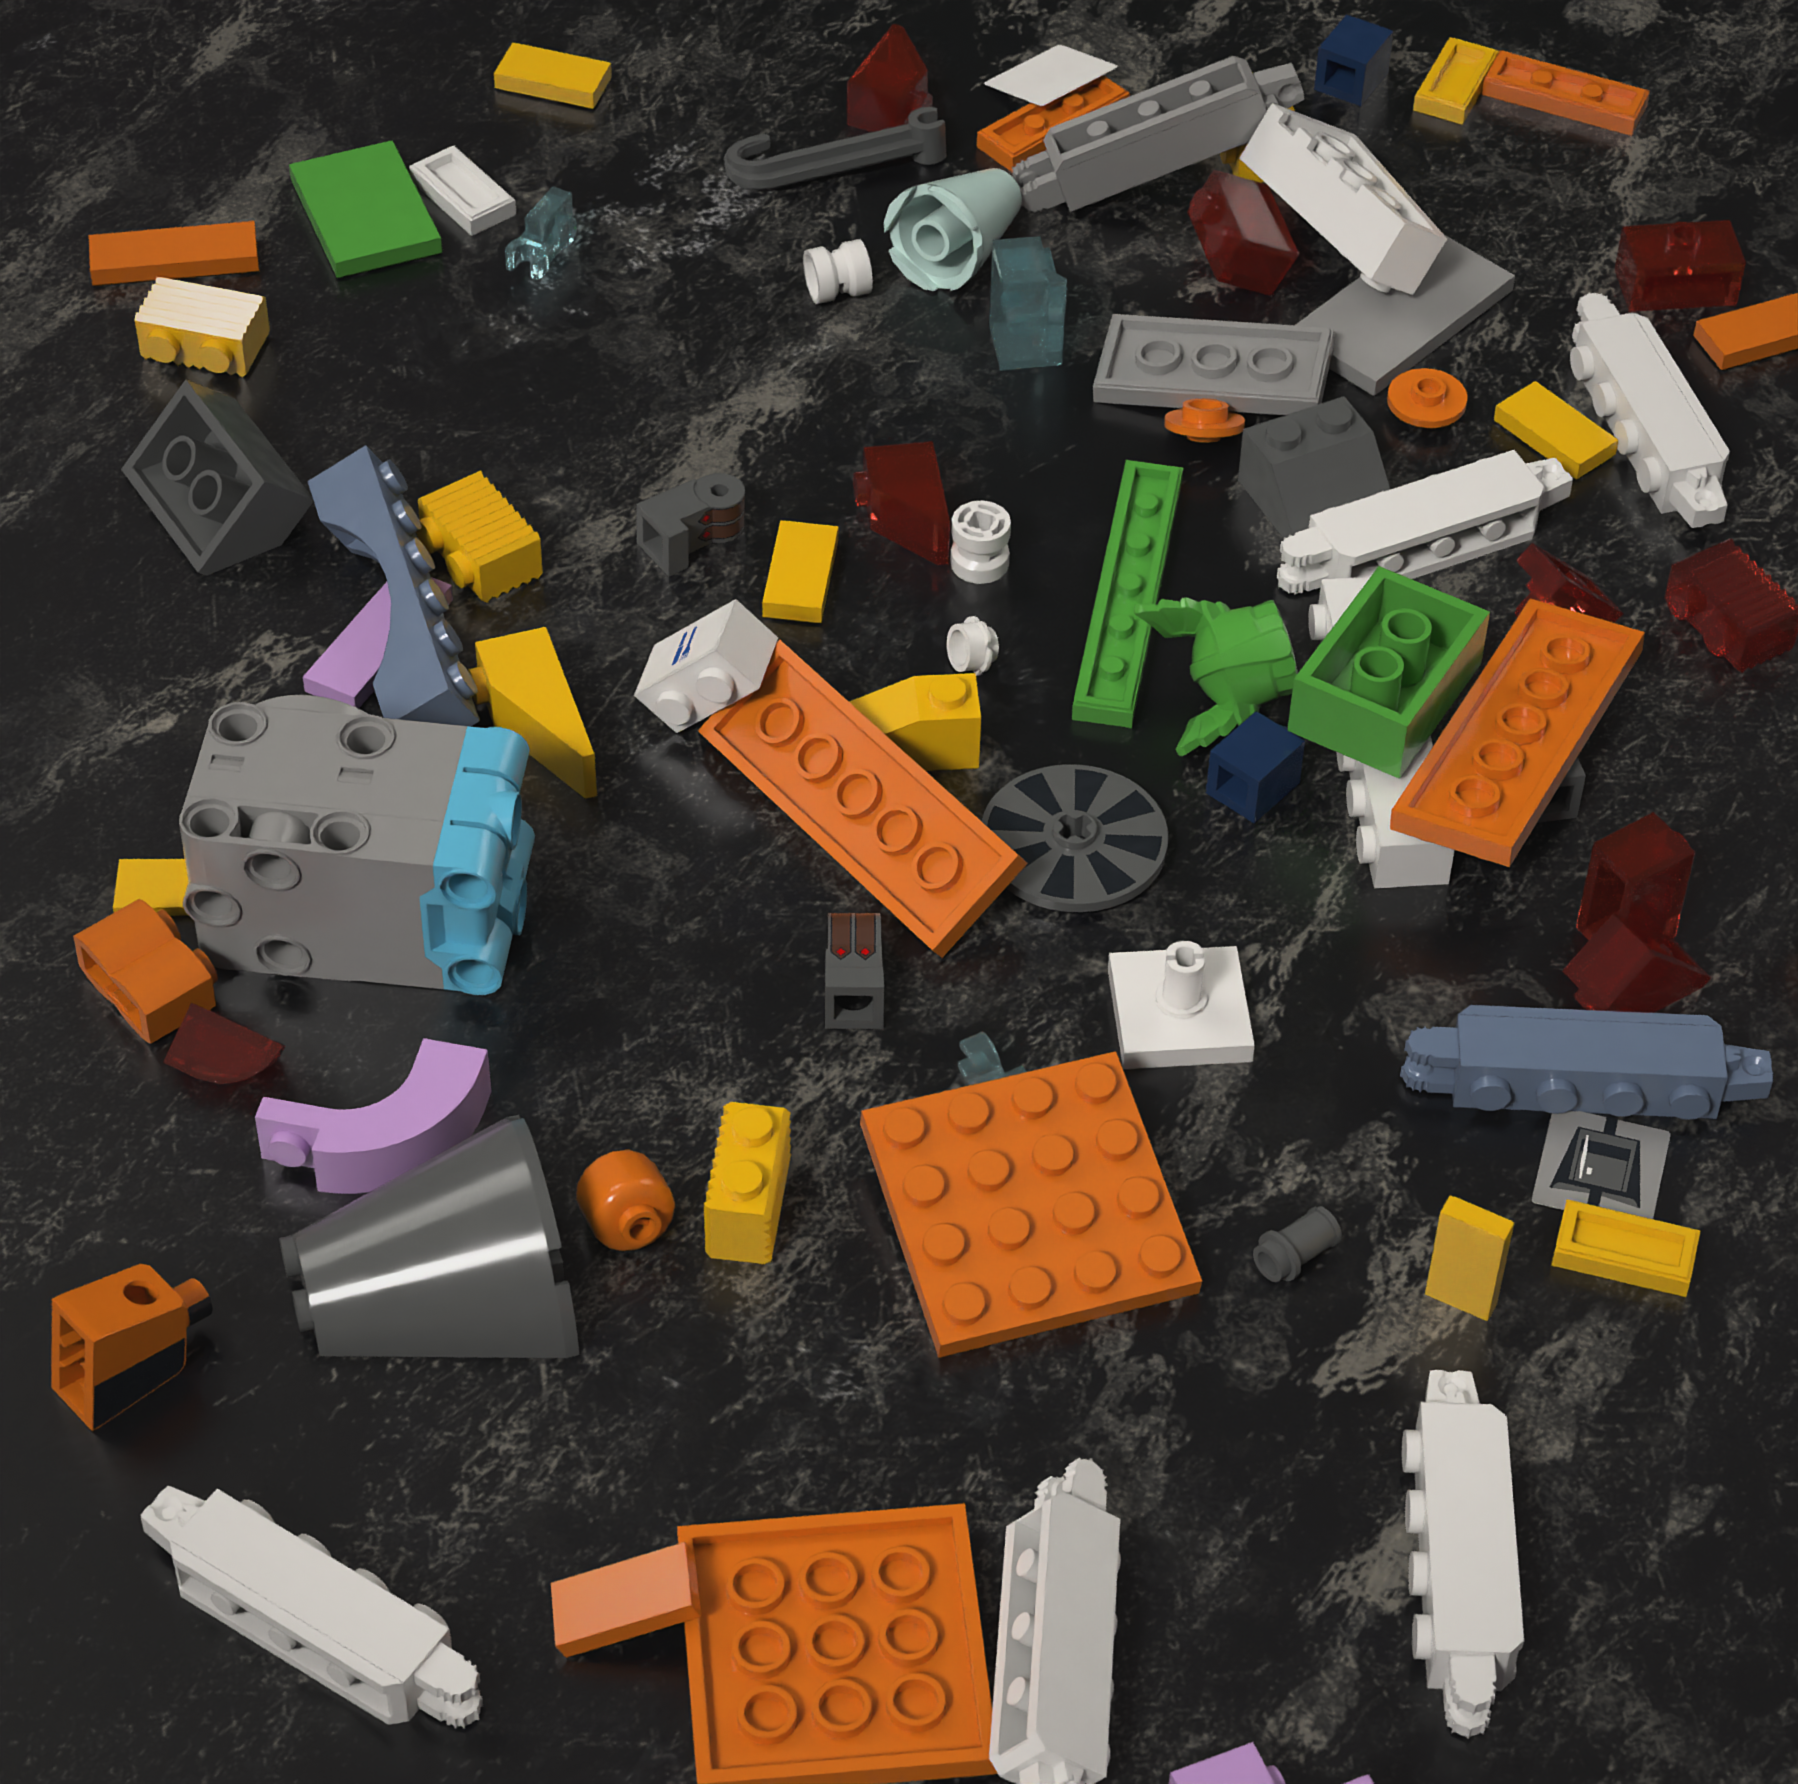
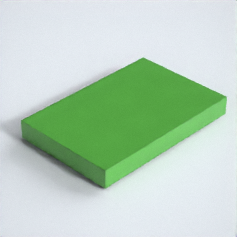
(365, 209)

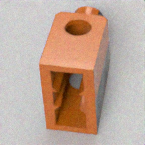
(121, 1339)

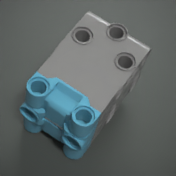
(356, 845)

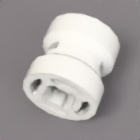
(841, 271)
(980, 542)

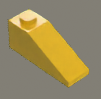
(530, 696)
(930, 719)

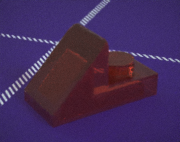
(1563, 586)

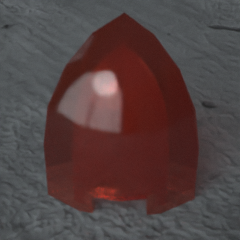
(220, 1048)

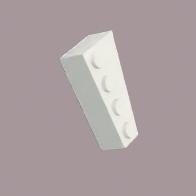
(1345, 197)

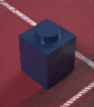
(1353, 60)
(1255, 766)

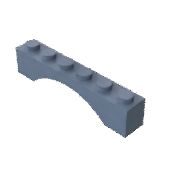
(420, 665)

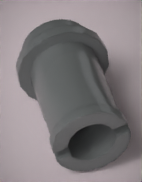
(1284, 1252)

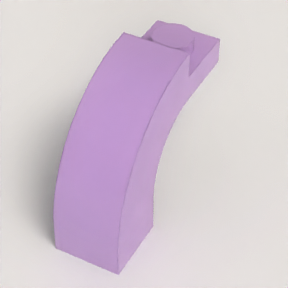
(381, 1141)

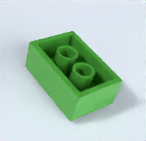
(1388, 671)

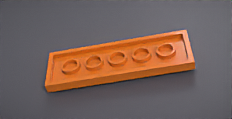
(1517, 732)
(864, 801)

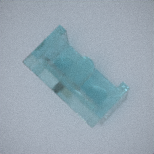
(1026, 304)

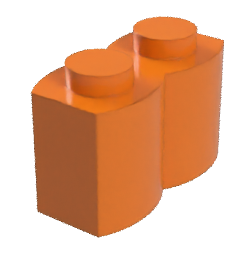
(145, 968)

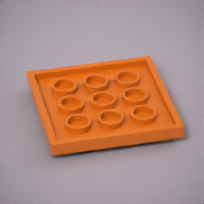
(1029, 1203)
(838, 1650)

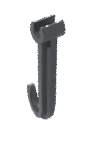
(920, 139)

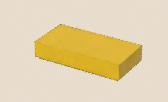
(552, 75)
(1454, 81)
(1556, 429)
(800, 571)
(1626, 1248)
(1469, 1257)

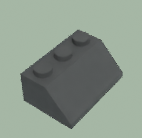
(215, 480)

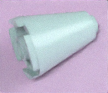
(949, 226)

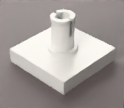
(1180, 1006)

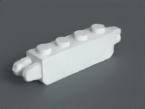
(1650, 411)
(1425, 522)
(1465, 1549)
(313, 1609)
(1057, 1635)

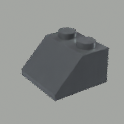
(1310, 463)

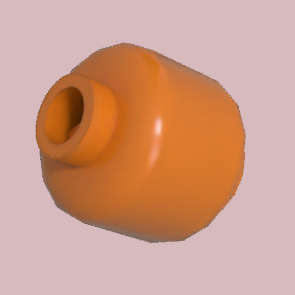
(625, 1195)

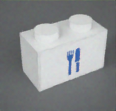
(706, 666)

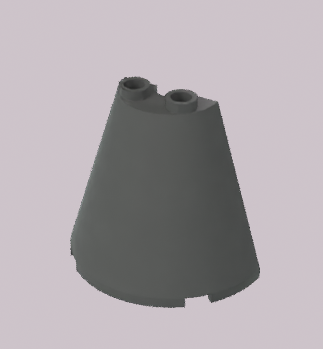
(441, 1260)

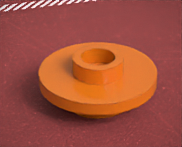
(1427, 398)
(1204, 420)

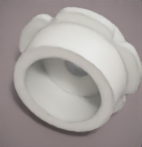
(972, 646)

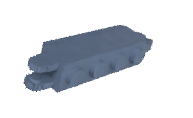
(1585, 1062)

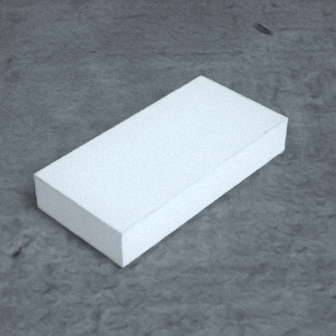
(462, 190)

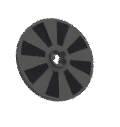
(1120, 826)

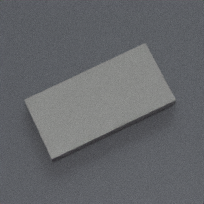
(1393, 331)
(1239, 363)

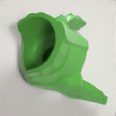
(1237, 660)

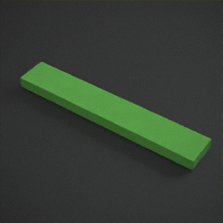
(1130, 576)

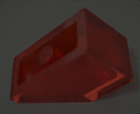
(888, 84)
(905, 498)
(1632, 969)

